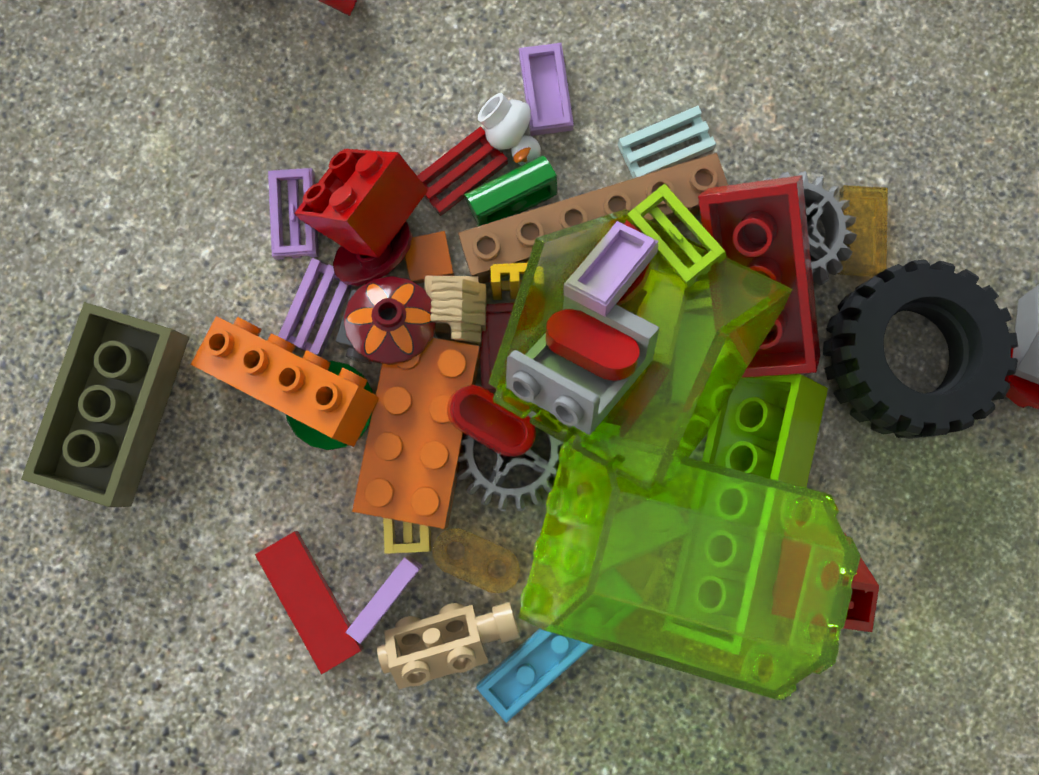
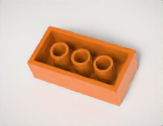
(410, 440)

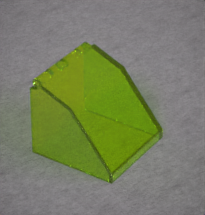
(698, 357)

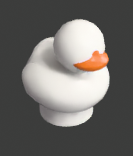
(505, 128)

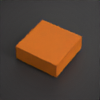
(428, 257)

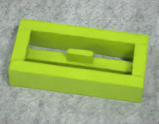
(701, 265)

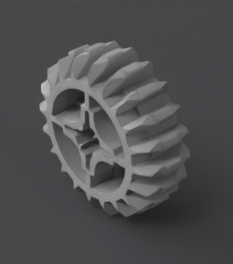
(824, 206)
(493, 485)

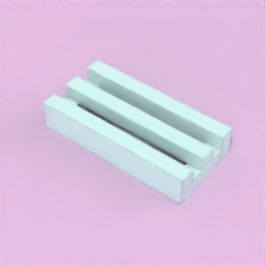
(698, 129)

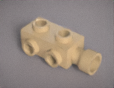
(443, 643)

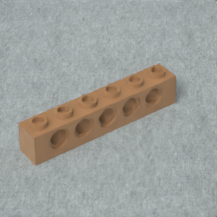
(514, 237)

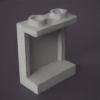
(569, 390)

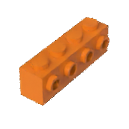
(285, 381)

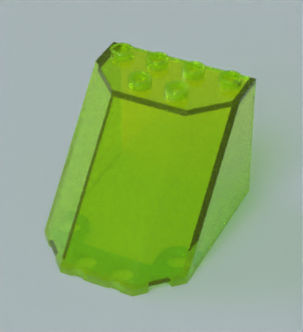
(695, 576)

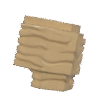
(458, 307)

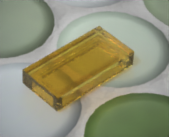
(870, 248)

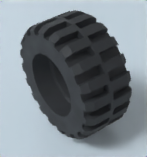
(974, 336)

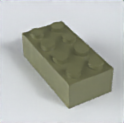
(105, 407)

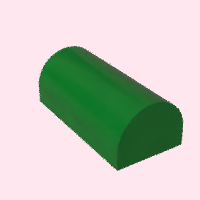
(513, 192)

